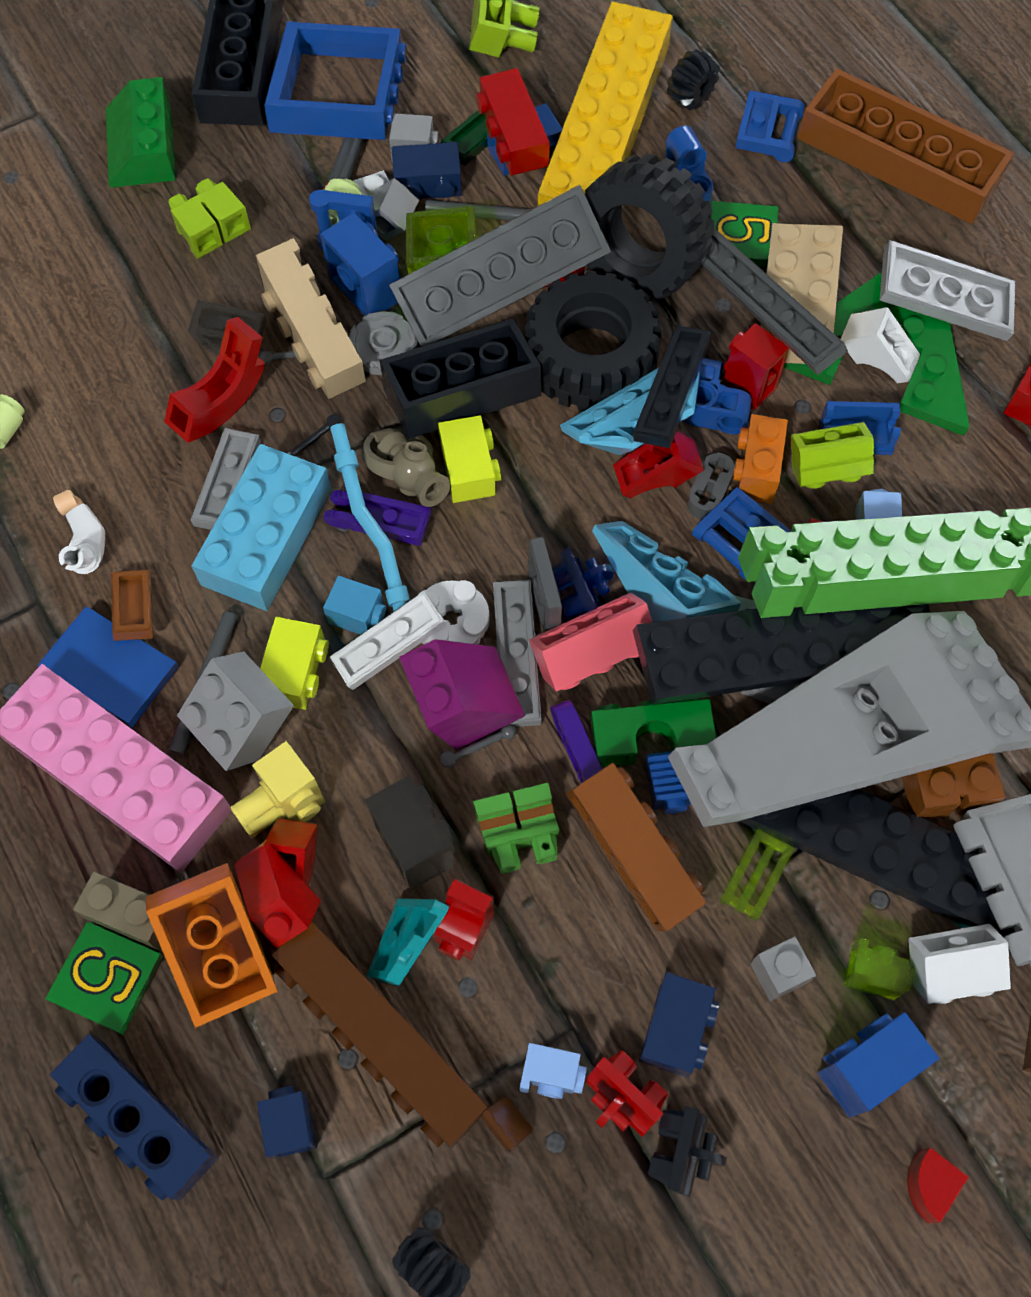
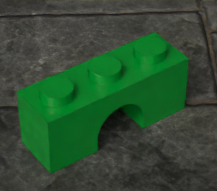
(618, 728)

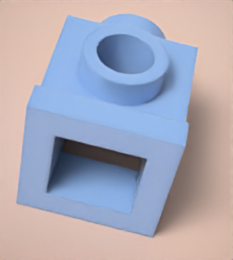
(552, 1071)

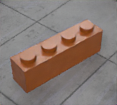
(637, 848)

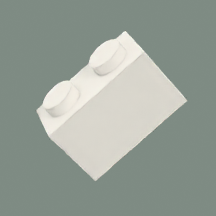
(960, 963)

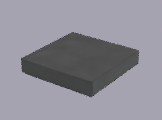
(543, 585)

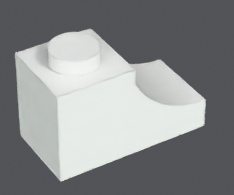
(881, 342)

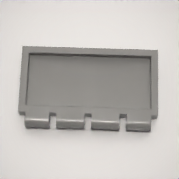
(1004, 862)

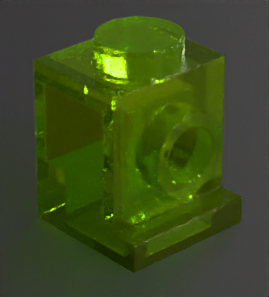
(878, 970)

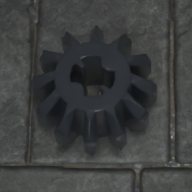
(693, 79)
(430, 1266)

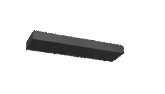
(672, 386)

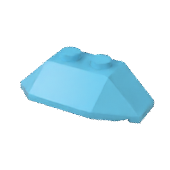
(613, 420)

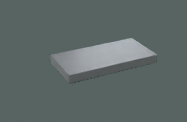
(948, 290)

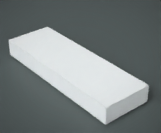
(388, 640)

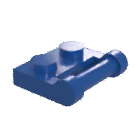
(759, 122)
(345, 205)
(736, 515)

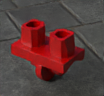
(621, 1099)

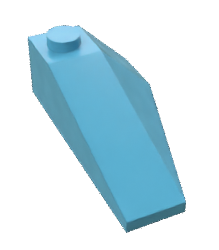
(660, 579)

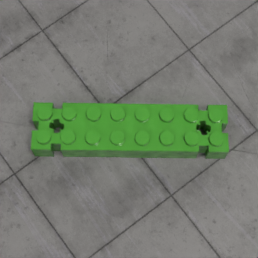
(888, 561)

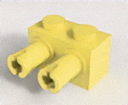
(284, 791)

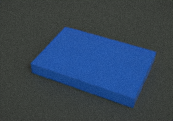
(112, 673)

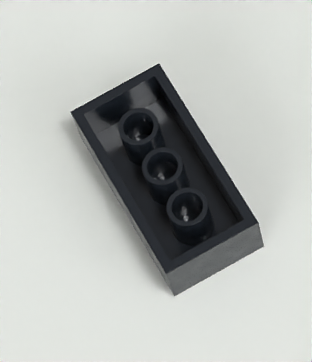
(461, 377)

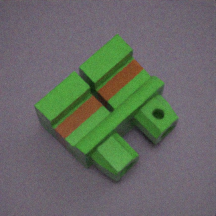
(536, 825)

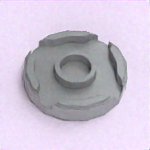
(380, 337)

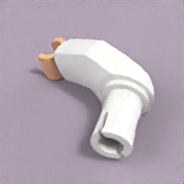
(88, 541)

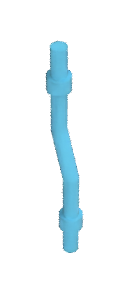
(347, 463)

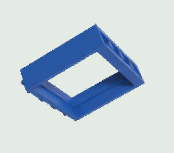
(335, 118)

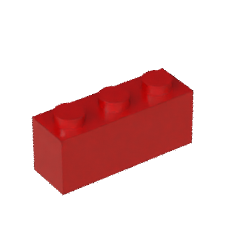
(513, 122)

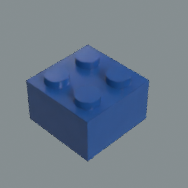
(361, 264)
(878, 1065)

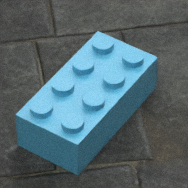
(262, 527)

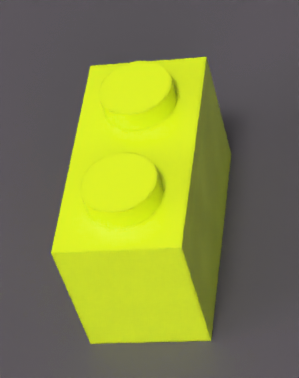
(468, 459)
(293, 659)

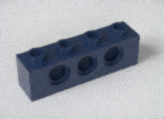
(188, 1154)

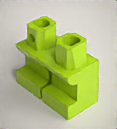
(209, 217)

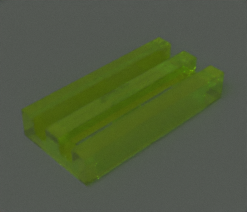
(741, 904)

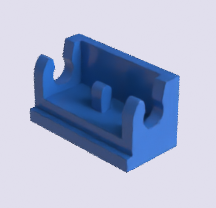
(877, 416)

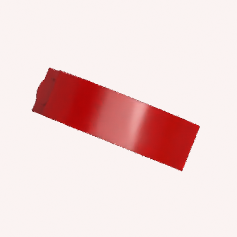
(223, 389)

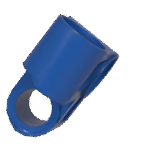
(688, 153)
(722, 406)

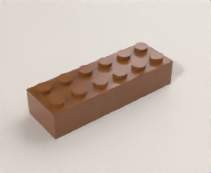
(904, 145)

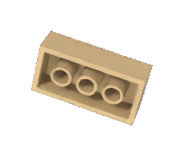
(807, 267)

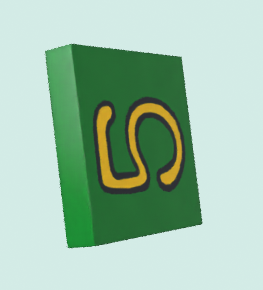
(746, 227)
(104, 977)

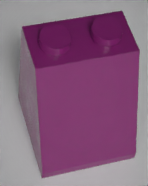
(461, 690)

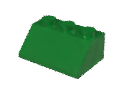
(140, 135)

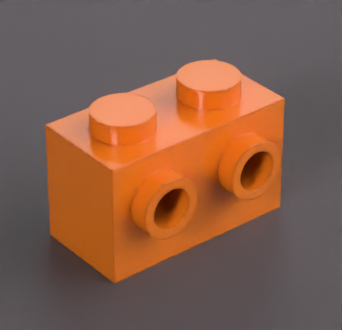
(762, 457)

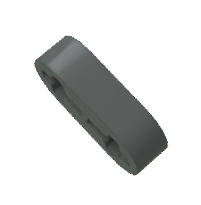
(704, 483)

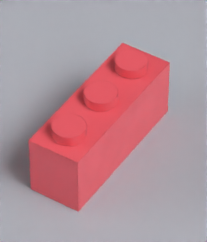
(590, 642)

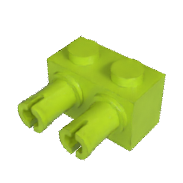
(493, 30)

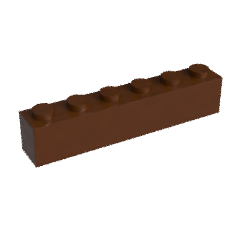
(381, 1034)

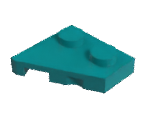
(405, 937)

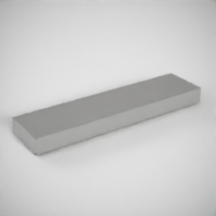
(513, 631)

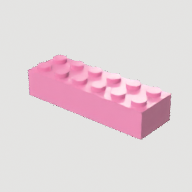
(112, 768)

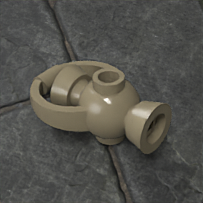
(407, 463)

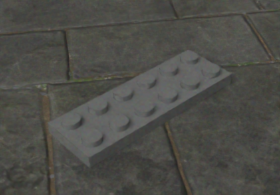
(501, 266)

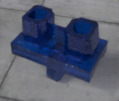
(571, 572)

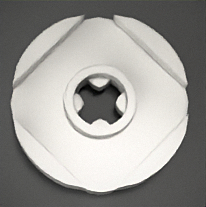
(462, 599)

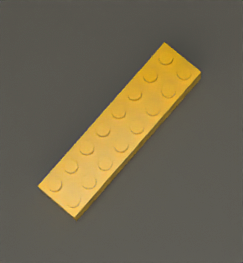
(609, 98)

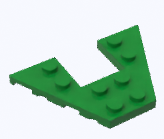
(935, 385)

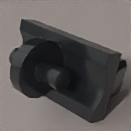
(680, 1170)

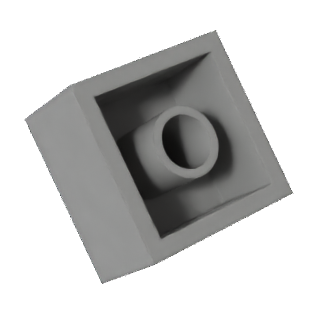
(234, 710)

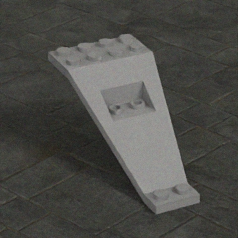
(883, 712)

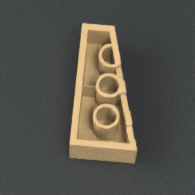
(308, 320)

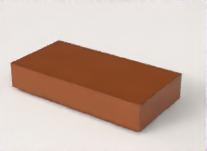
(131, 605)

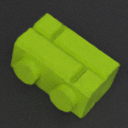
(832, 455)

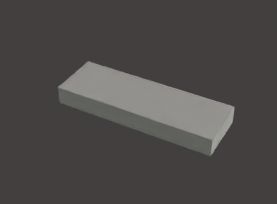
(226, 469)

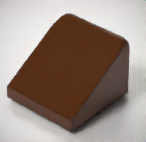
(507, 1124)

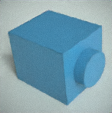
(354, 606)

